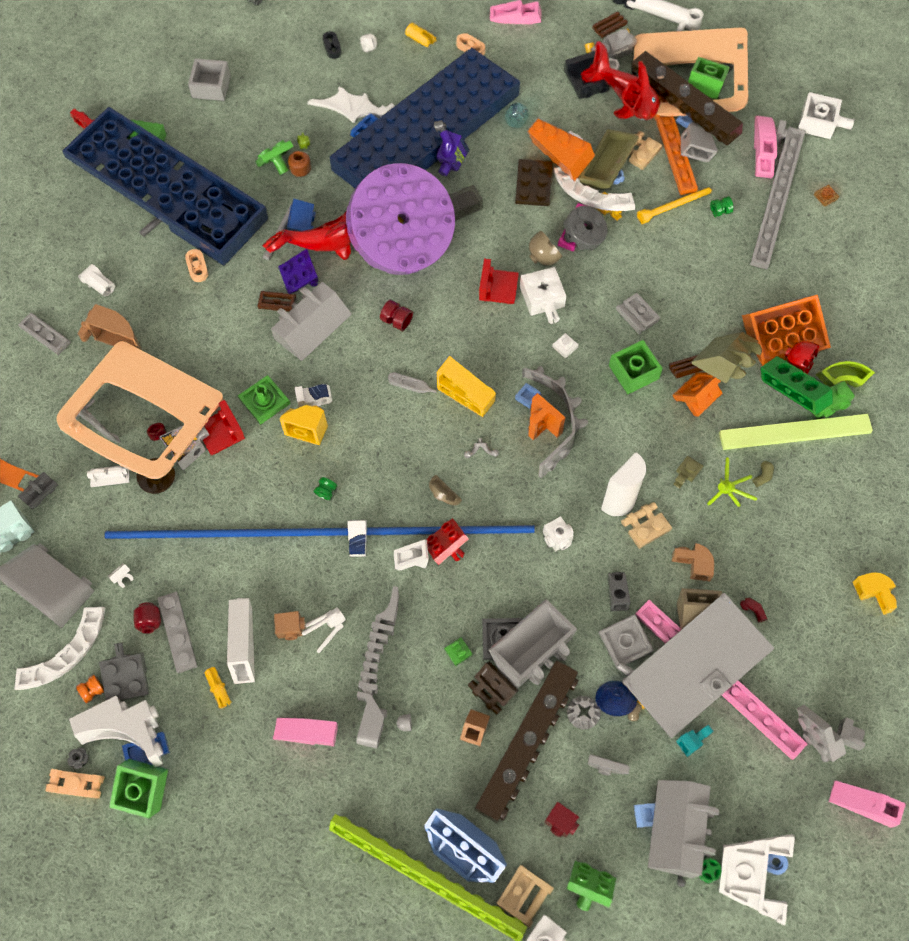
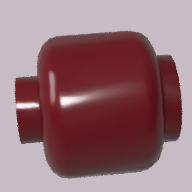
(147, 617)

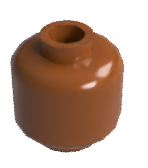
(299, 163)

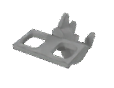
(86, 415)

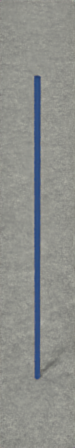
(309, 532)

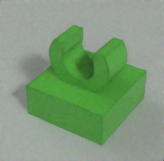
(458, 651)

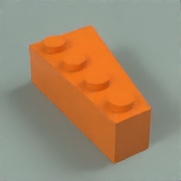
(562, 147)

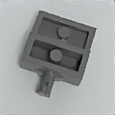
(124, 674)

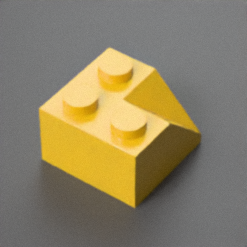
(305, 423)

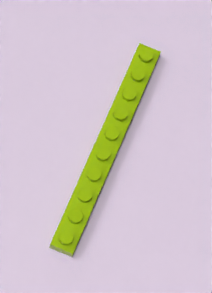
(432, 880)

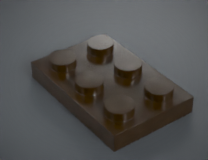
(533, 182)

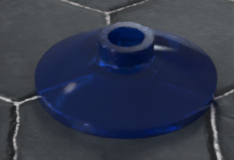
(615, 704)

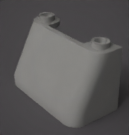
(46, 583)

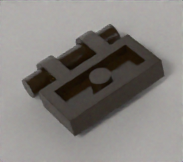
(496, 684)

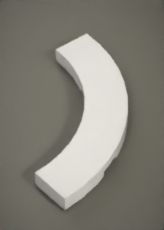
(591, 197)
(68, 656)

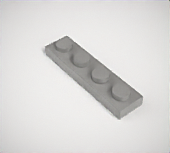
(177, 632)

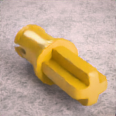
(217, 687)

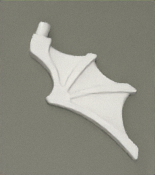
(351, 105)

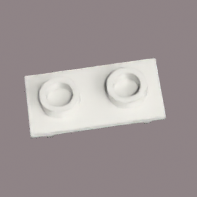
(108, 476)

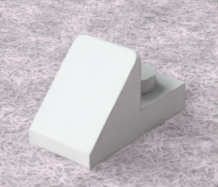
(411, 555)

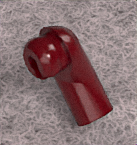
(756, 607)

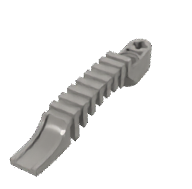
(373, 717)

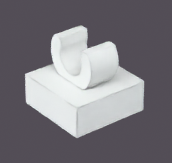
(565, 345)
(119, 573)

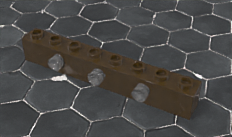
(689, 99)
(526, 742)

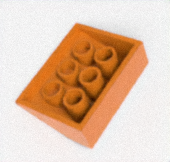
(785, 325)

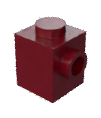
(562, 821)

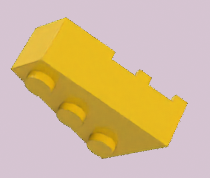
(464, 387)

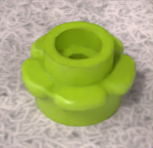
(303, 141)

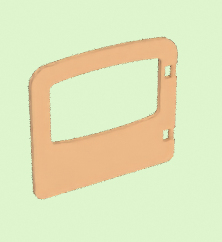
(711, 44)
(153, 381)

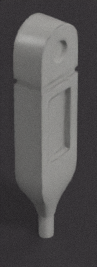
(409, 383)

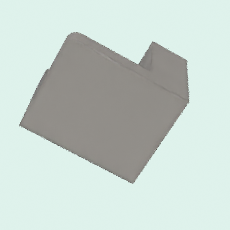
(851, 735)

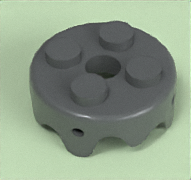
(576, 231)

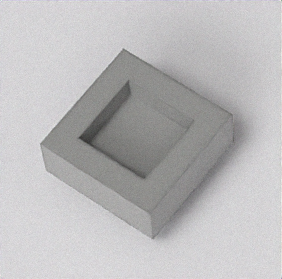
(781, 131)

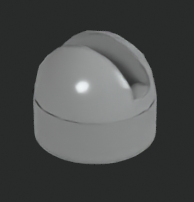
(404, 722)

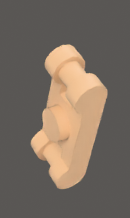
(75, 784)

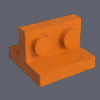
(699, 392)
(544, 416)

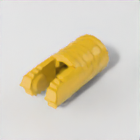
(420, 35)

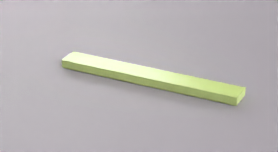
(795, 431)

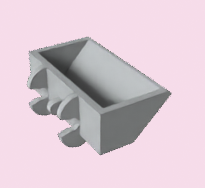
(310, 320)
(532, 644)
(681, 828)

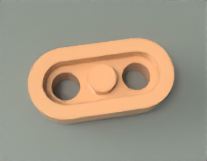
(470, 42)
(196, 266)

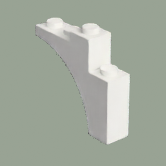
(116, 721)

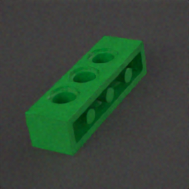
(797, 385)

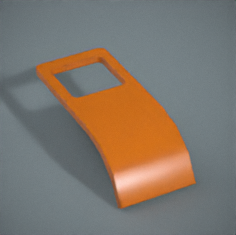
(12, 475)

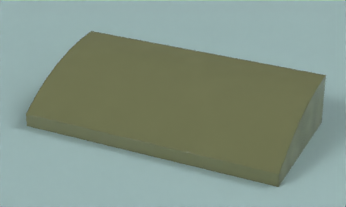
(608, 159)

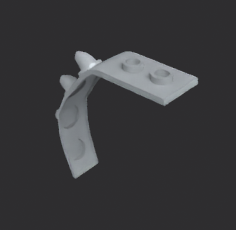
(571, 403)

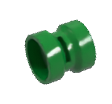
(722, 206)

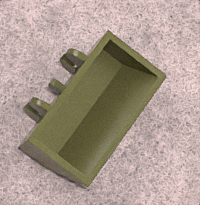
(727, 355)

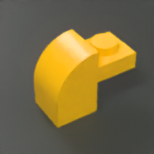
(877, 586)

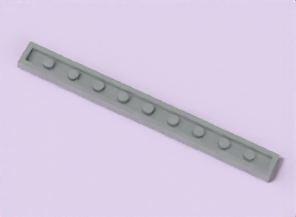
(777, 198)

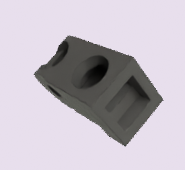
(618, 591)

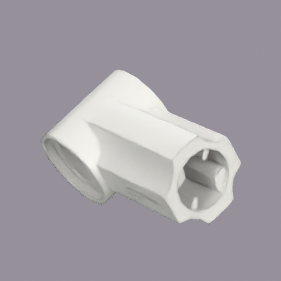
(96, 280)

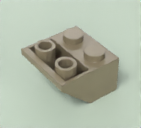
(693, 602)

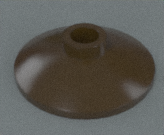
(154, 487)

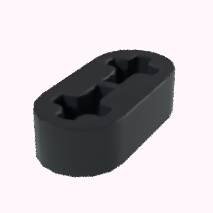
(334, 44)

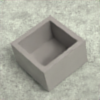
(209, 79)

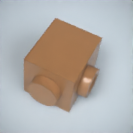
(289, 625)
(475, 727)

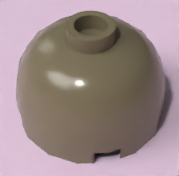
(543, 250)

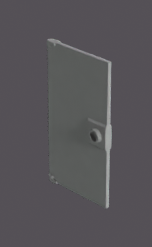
(697, 665)

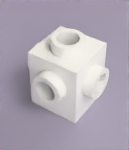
(558, 534)

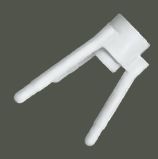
(333, 619)

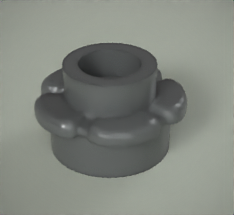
(77, 764)

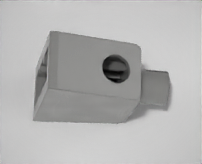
(697, 143)

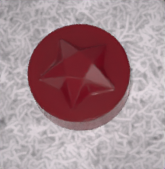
(155, 431)

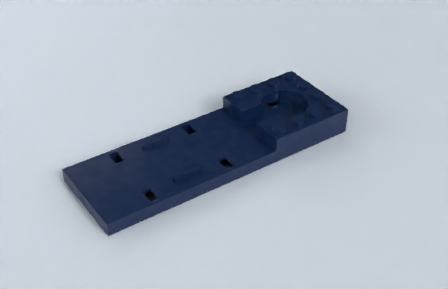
(179, 197)

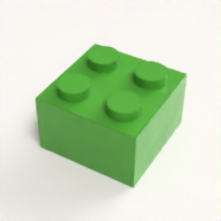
(708, 77)
(635, 367)
(138, 788)

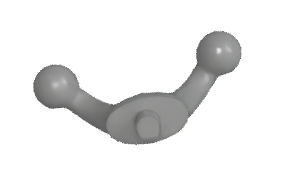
(468, 454)

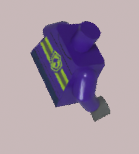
(452, 149)

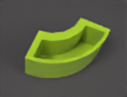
(850, 372)

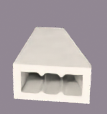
(240, 641)

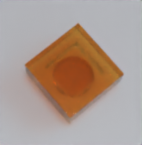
(826, 195)

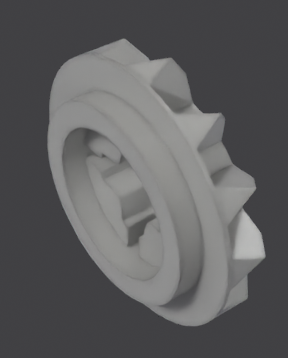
(583, 722)

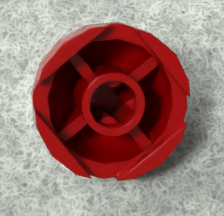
(802, 355)

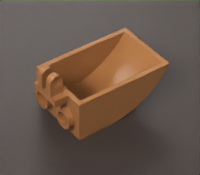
(107, 327)

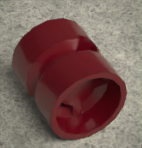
(396, 315)

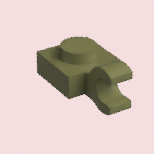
(687, 471)

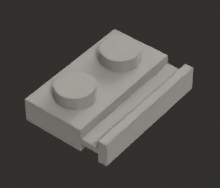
(638, 313)

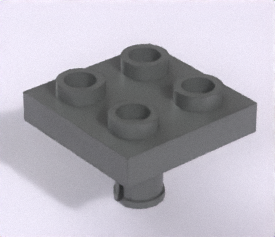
(494, 630)

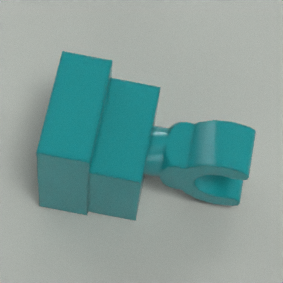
(693, 741)

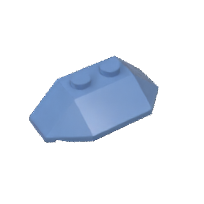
(464, 847)

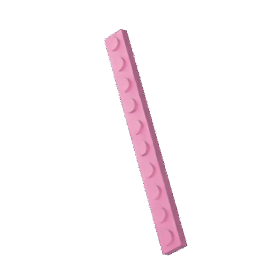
(737, 694)

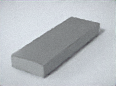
(44, 333)

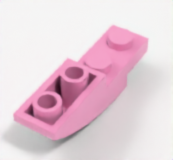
(766, 146)

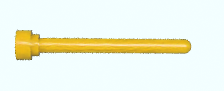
(645, 215)

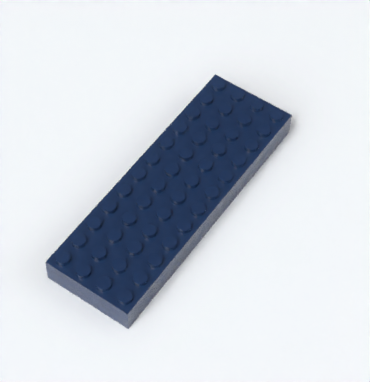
(459, 95)

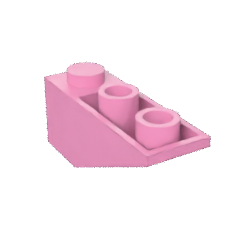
(868, 803)

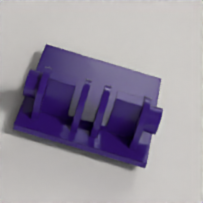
(298, 272)

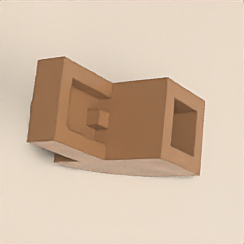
(700, 559)

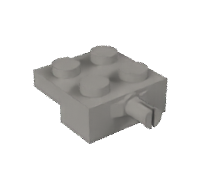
(820, 735)

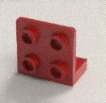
(497, 284)
(222, 430)

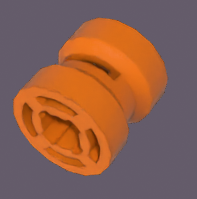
(95, 688)

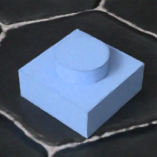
(644, 814)

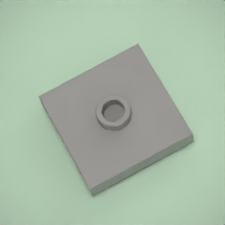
(626, 641)

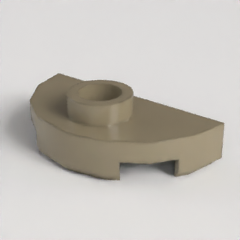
(443, 492)

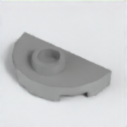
(607, 766)

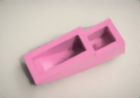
(516, 13)
(306, 731)

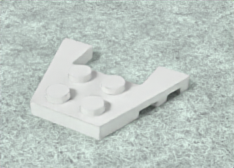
(745, 873)

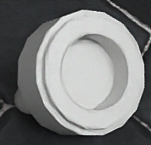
(367, 43)

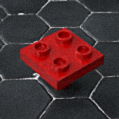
(447, 542)

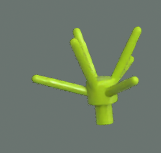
(728, 487)

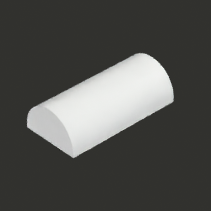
(624, 487)

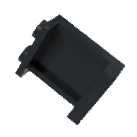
(573, 69)

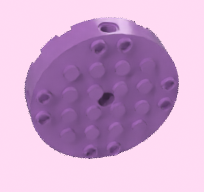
(414, 197)

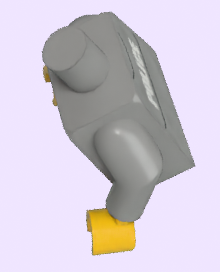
(617, 44)

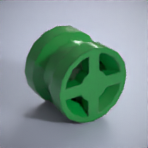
(325, 488)
(713, 869)

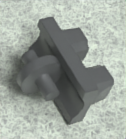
(37, 490)

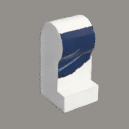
(312, 396)
(357, 537)

